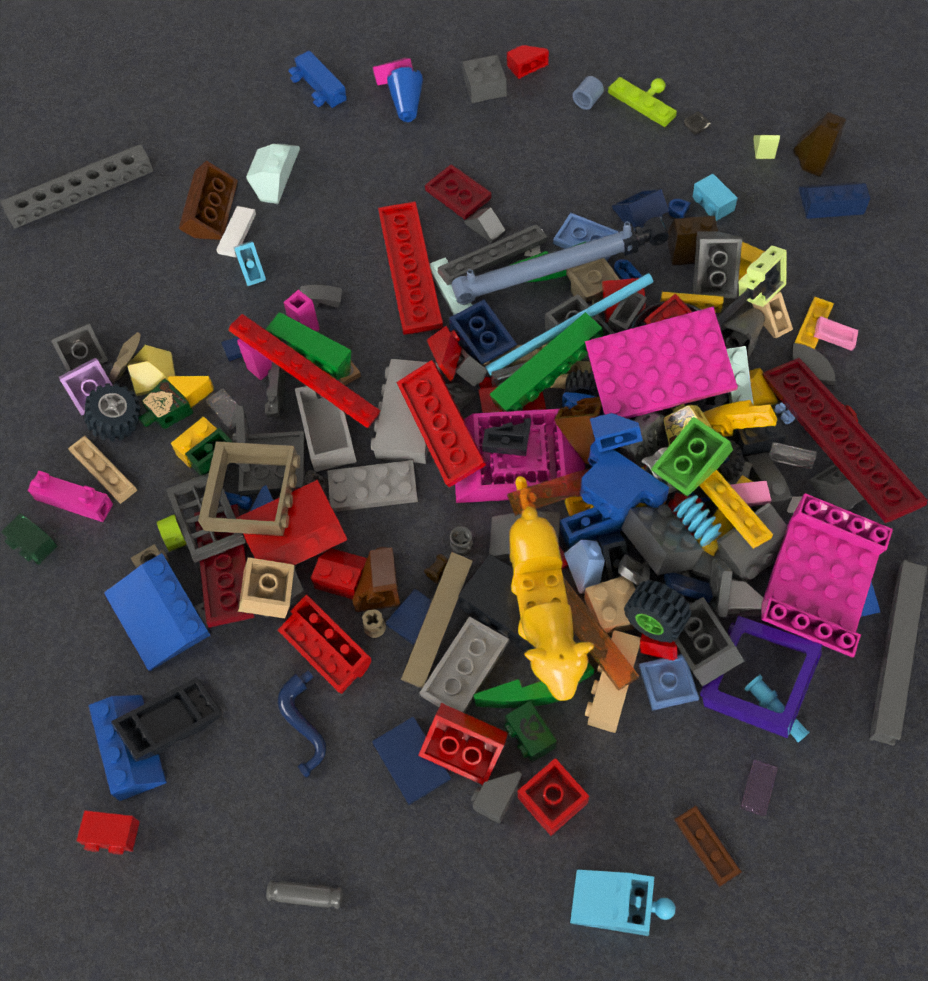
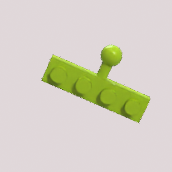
(644, 101)

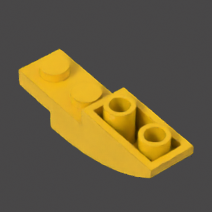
(739, 416)

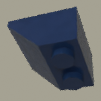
(641, 207)

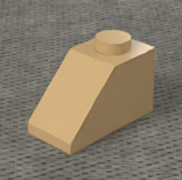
(776, 316)

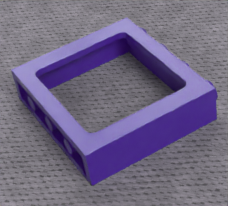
(753, 714)

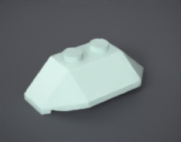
(271, 171)

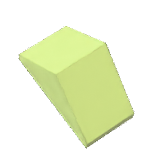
(766, 146)

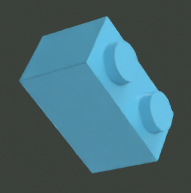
(714, 197)

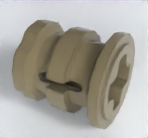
(373, 630)

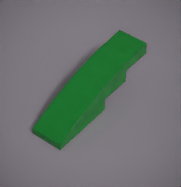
(513, 695)

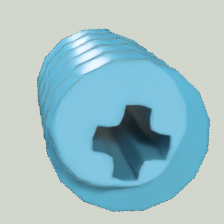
(697, 520)

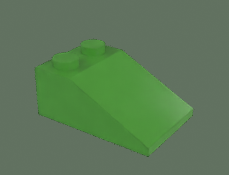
(692, 456)

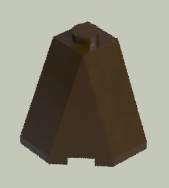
(819, 144)

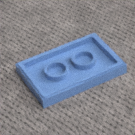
(578, 230)

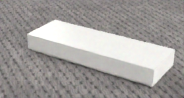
(236, 231)

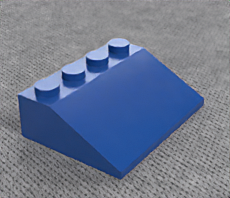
(156, 612)

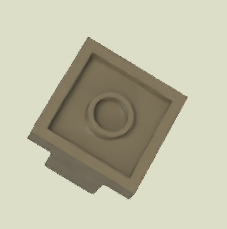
(588, 279)

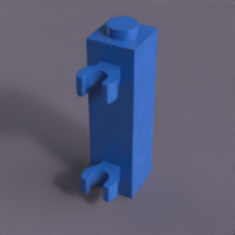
(324, 83)

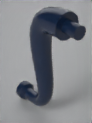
(289, 711)

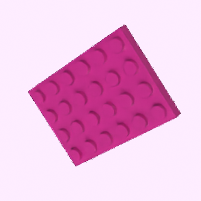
(661, 364)

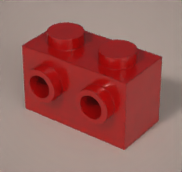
(108, 831)

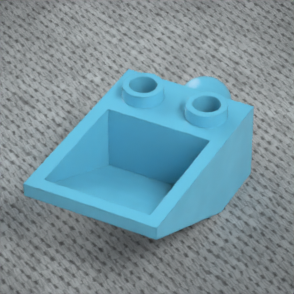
(610, 901)

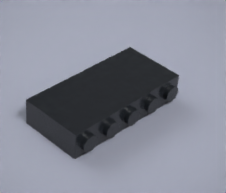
(491, 599)

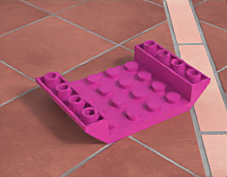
(824, 574)

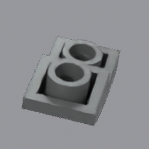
(323, 294)

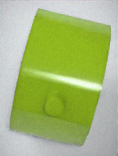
(171, 533)

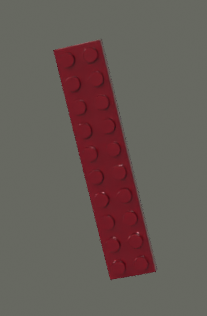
(845, 441)

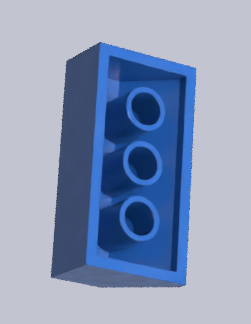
(123, 774)

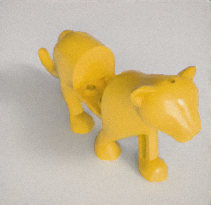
(544, 604)

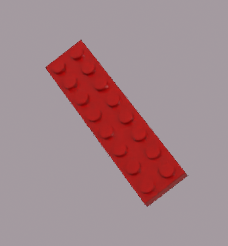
(410, 268)

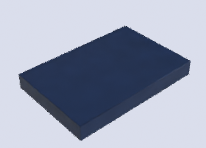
(400, 753)

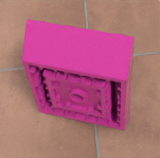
(547, 456)

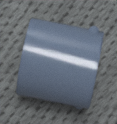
(588, 92)

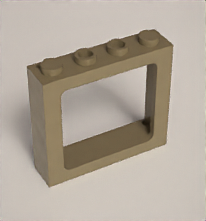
(249, 454)

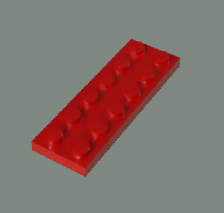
(441, 424)

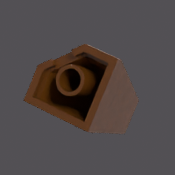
(577, 426)
(377, 582)

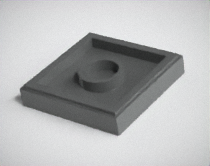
(720, 586)

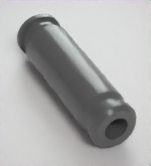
(304, 894)

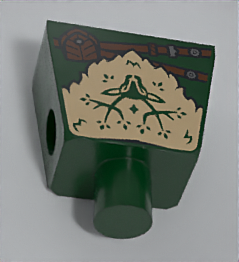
(164, 406)

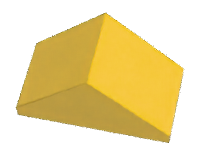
(192, 387)

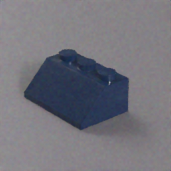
(834, 200)

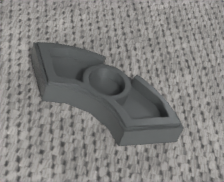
(815, 362)

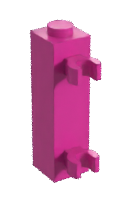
(70, 496)

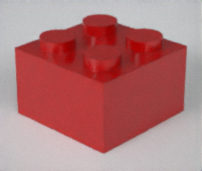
(553, 796)

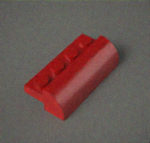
(325, 644)

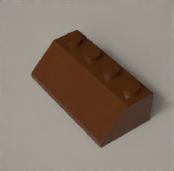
(208, 203)

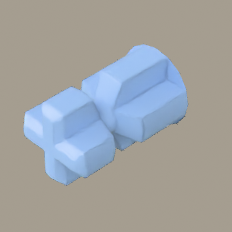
(786, 415)

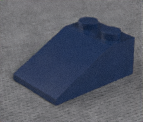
(481, 332)

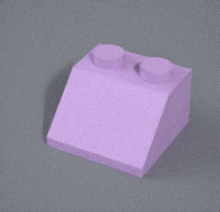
(82, 381)

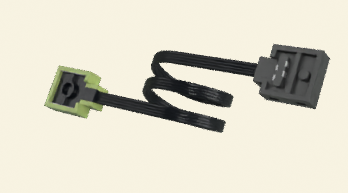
(758, 286)

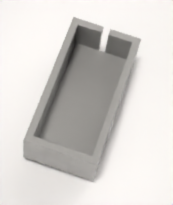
(324, 431)

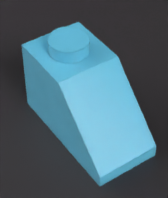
(249, 263)

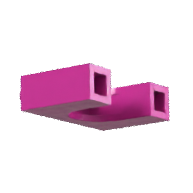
(298, 308)

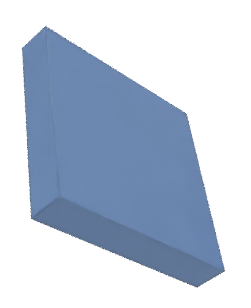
(668, 682)

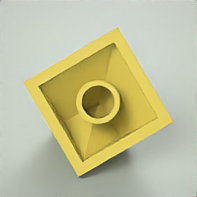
(150, 368)

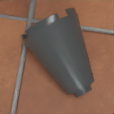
(743, 330)

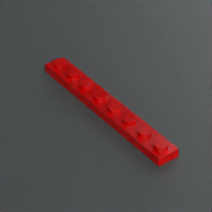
(304, 370)

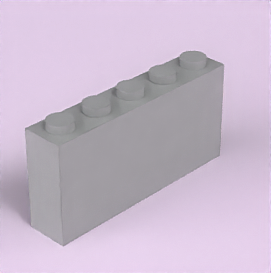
(396, 429)

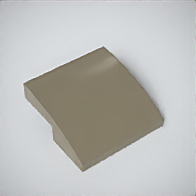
(124, 357)

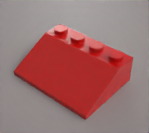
(310, 528)

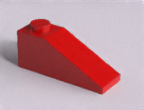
(446, 350)

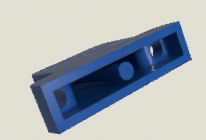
(619, 484)

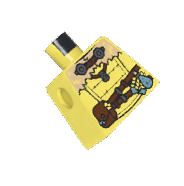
(679, 419)

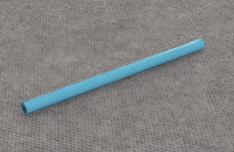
(555, 331)

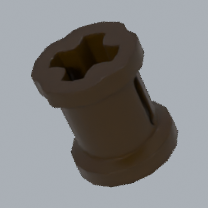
(436, 570)

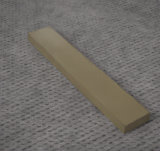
(436, 620)

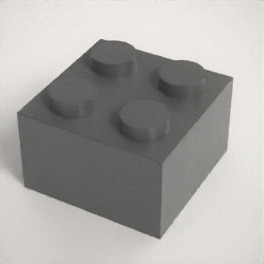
(484, 78)

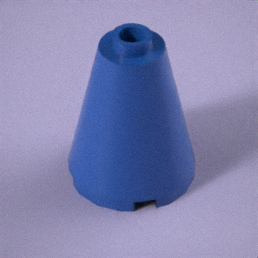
(405, 91)

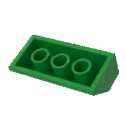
(315, 347)

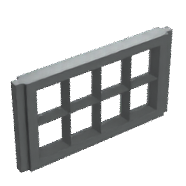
(218, 545)

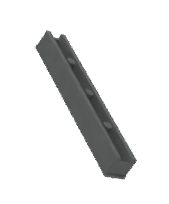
(898, 654)

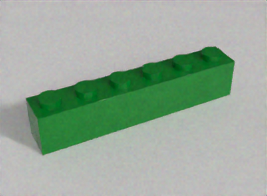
(546, 365)

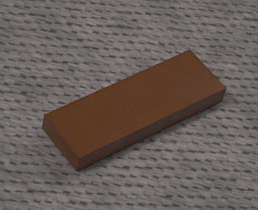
(707, 846)

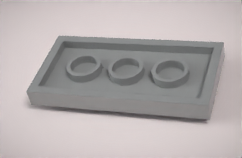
(372, 486)
(464, 666)

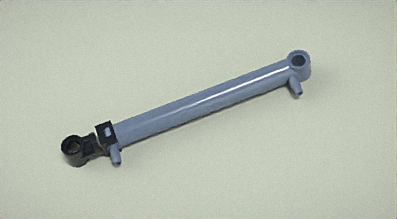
(626, 241)

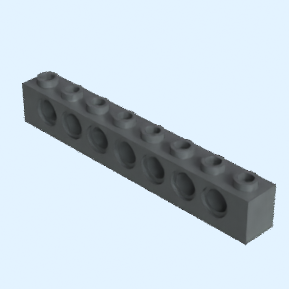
(77, 186)

